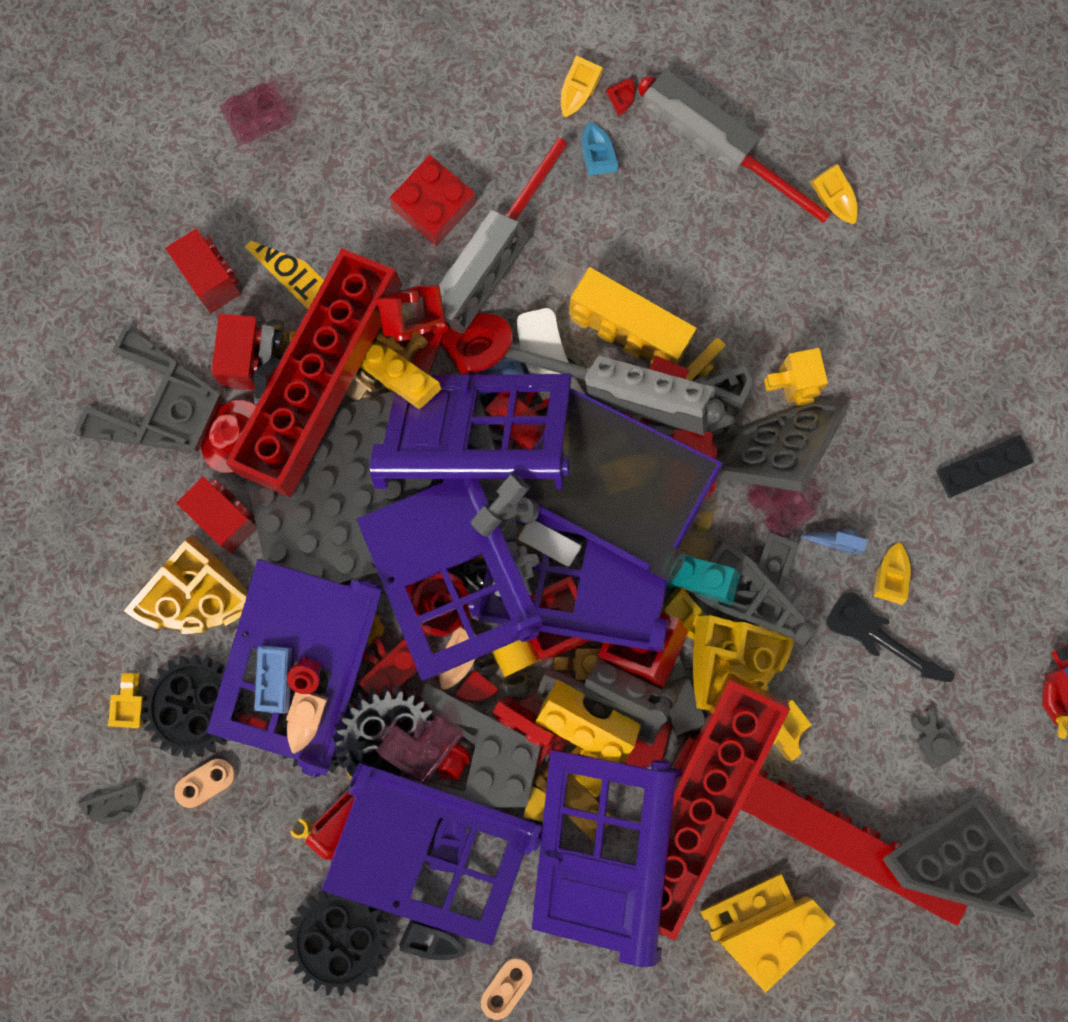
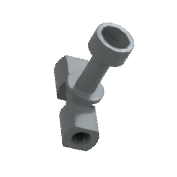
(506, 506)

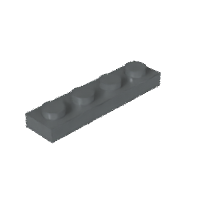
(599, 705)

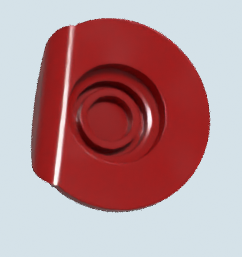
(480, 346)
(224, 433)

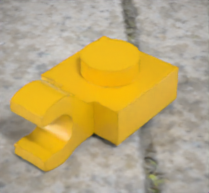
(126, 707)

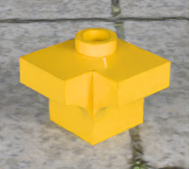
(790, 732)

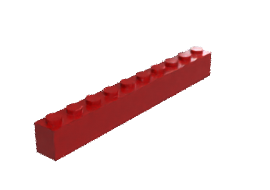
(830, 835)

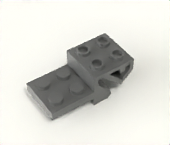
(731, 389)

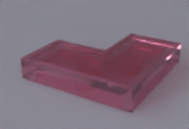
(420, 756)

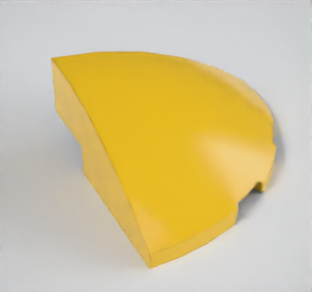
(190, 592)
(734, 649)

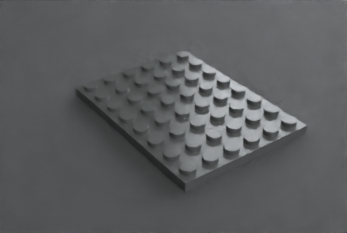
(318, 524)

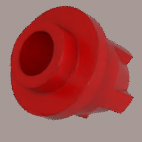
(304, 676)
(454, 763)

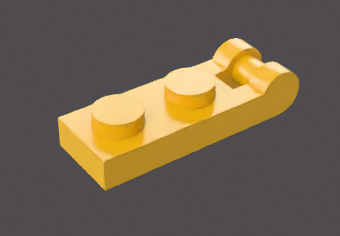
(748, 906)

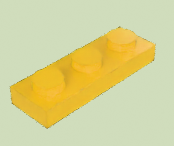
(400, 375)

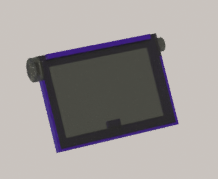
(626, 486)

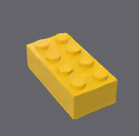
(628, 319)

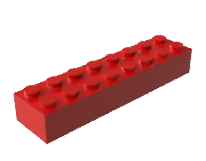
(313, 374)
(714, 789)

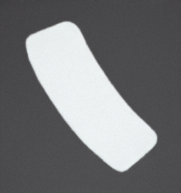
(540, 335)

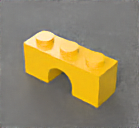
(567, 717)

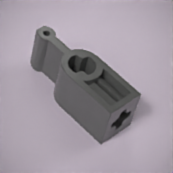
(684, 716)

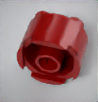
(432, 590)

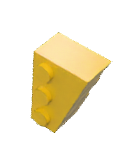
(778, 942)

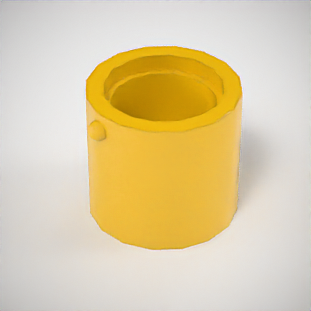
(515, 657)

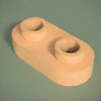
(204, 783)
(507, 988)

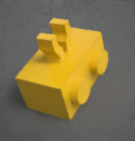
(800, 376)

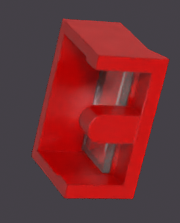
(410, 311)

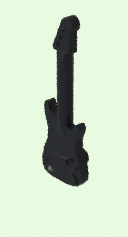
(854, 619)

